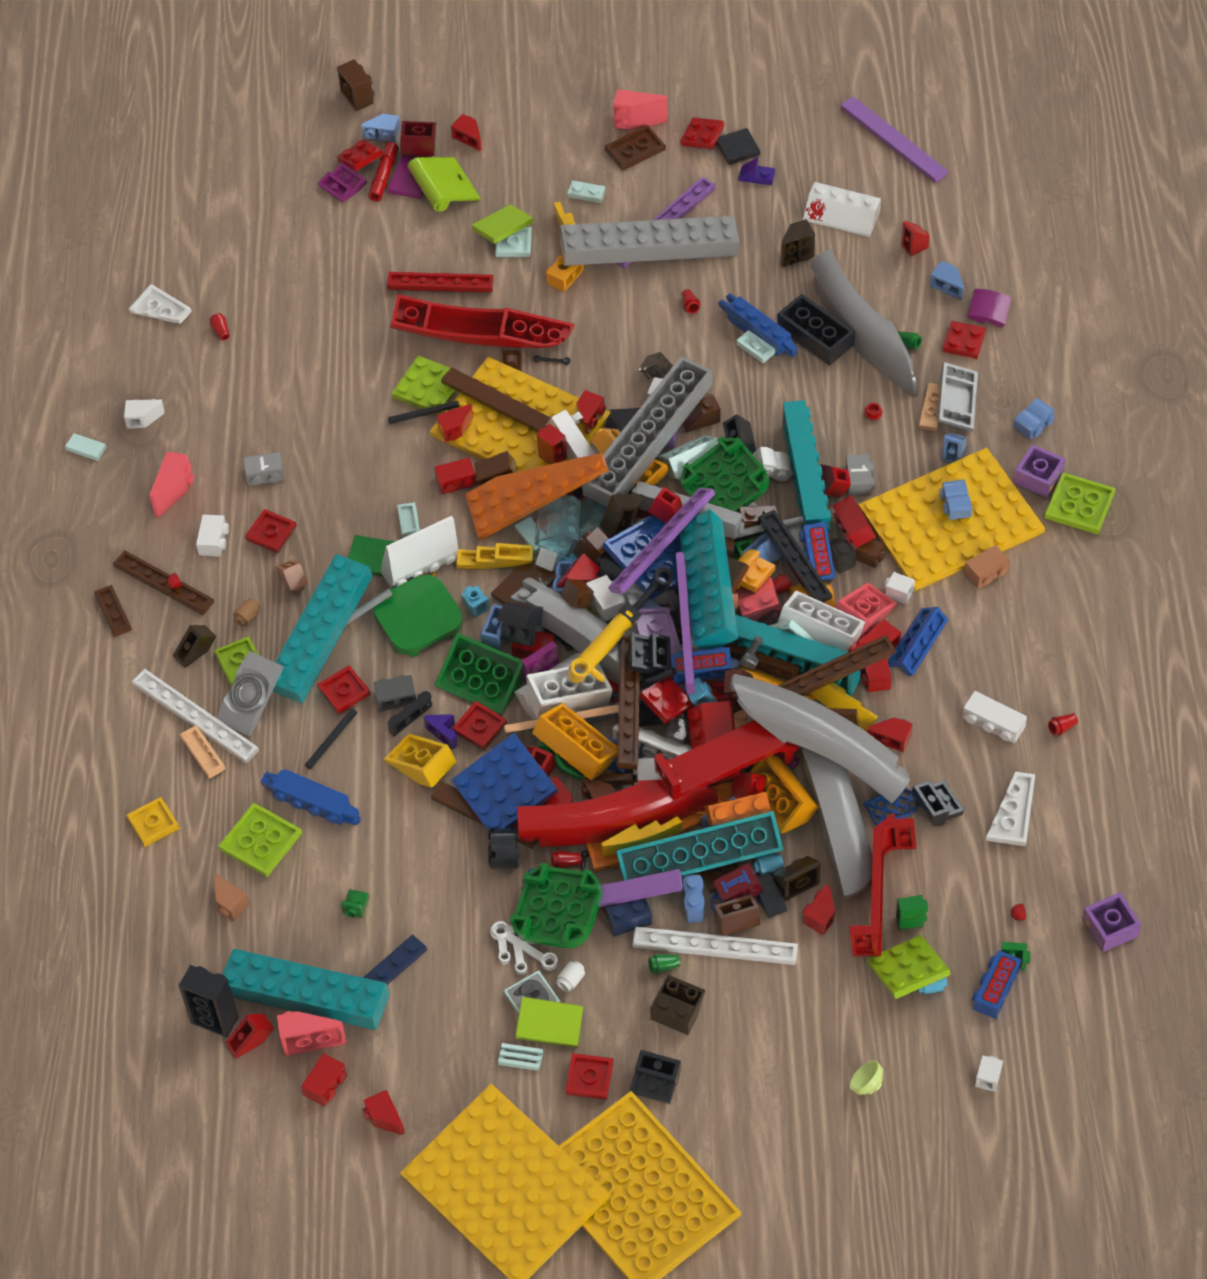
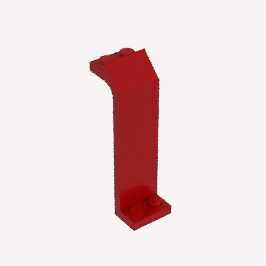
(720, 758)
(887, 836)

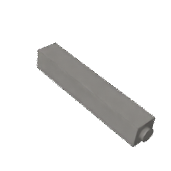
(731, 520)

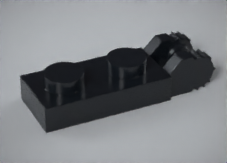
(410, 713)

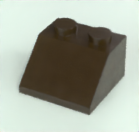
(797, 877)

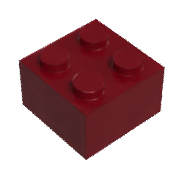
(418, 138)

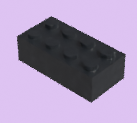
(816, 329)
(208, 1000)

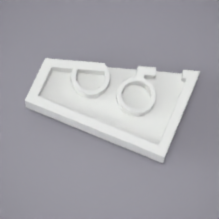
(160, 305)

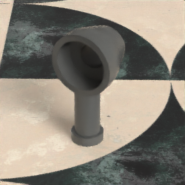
(748, 659)

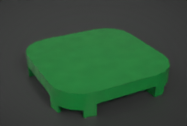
(730, 472)
(418, 615)
(557, 906)

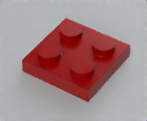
(702, 133)
(360, 155)
(964, 339)
(270, 531)
(344, 689)
(666, 699)
(479, 725)
(589, 1076)

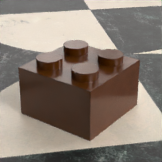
(355, 84)

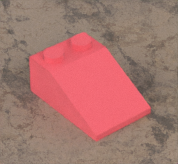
(639, 109)
(171, 482)
(759, 603)
(867, 605)
(308, 1032)

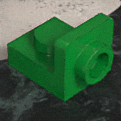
(355, 903)
(1018, 950)

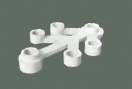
(519, 946)

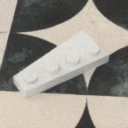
(1013, 817)

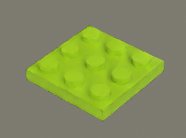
(423, 385)
(1080, 503)
(260, 839)
(908, 967)

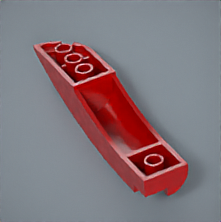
(478, 326)
(608, 815)

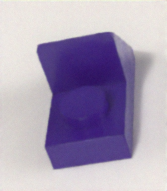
(754, 173)
(441, 727)

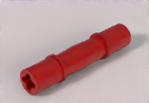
(379, 183)

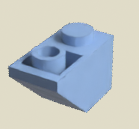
(383, 127)

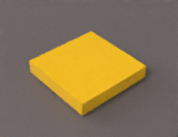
(152, 821)

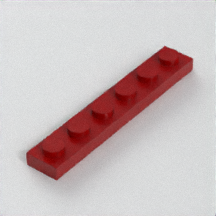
(440, 282)

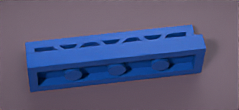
(919, 641)

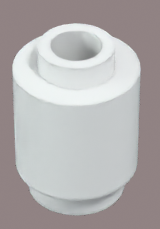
(570, 976)

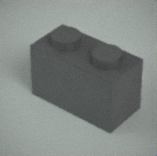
(394, 692)

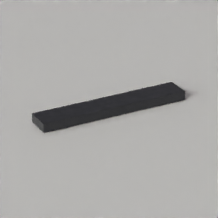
(794, 556)

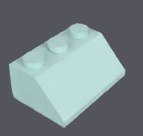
(685, 454)

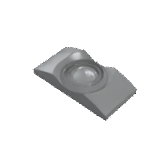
(957, 396)
(249, 693)

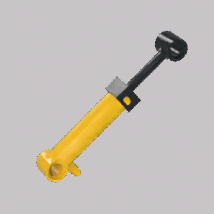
(615, 630)

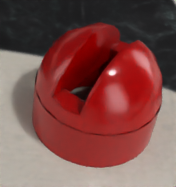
(173, 581)
(1018, 912)

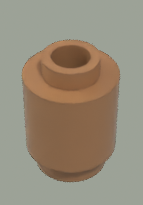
(246, 612)

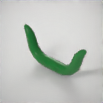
(568, 770)

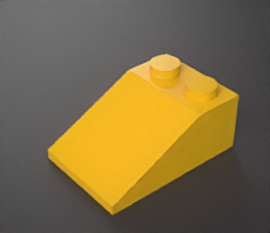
(421, 759)

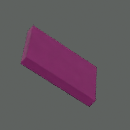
(403, 181)

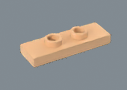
(928, 417)
(202, 752)

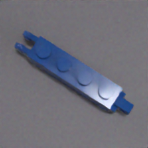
(749, 318)
(311, 796)

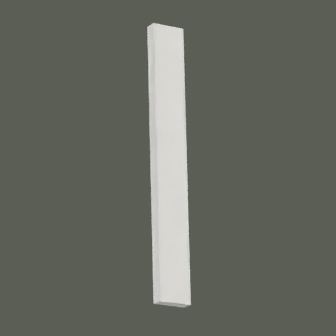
(195, 715)
(715, 945)

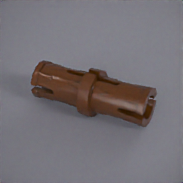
(617, 779)

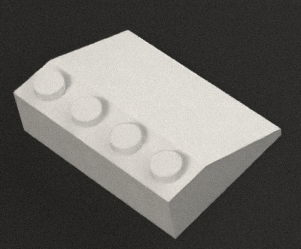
(420, 553)

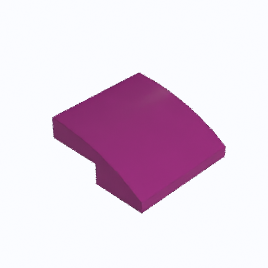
(342, 182)
(989, 307)

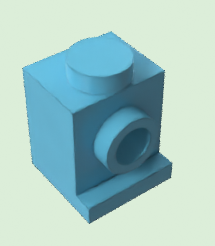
(475, 601)
(702, 693)

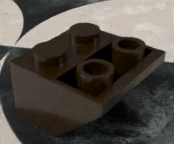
(797, 243)
(621, 513)
(677, 1004)

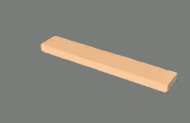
(583, 714)

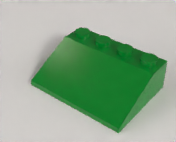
(480, 674)

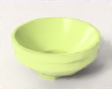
(867, 1078)

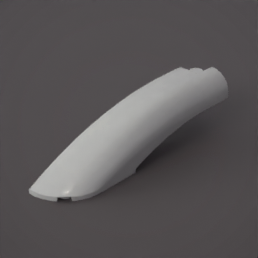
(874, 335)
(571, 624)
(823, 731)
(839, 821)

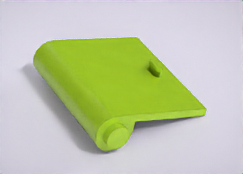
(442, 181)

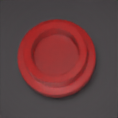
(873, 411)

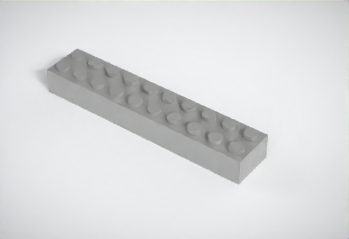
(648, 240)
(650, 429)

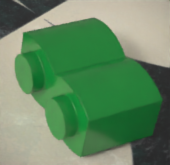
(911, 912)

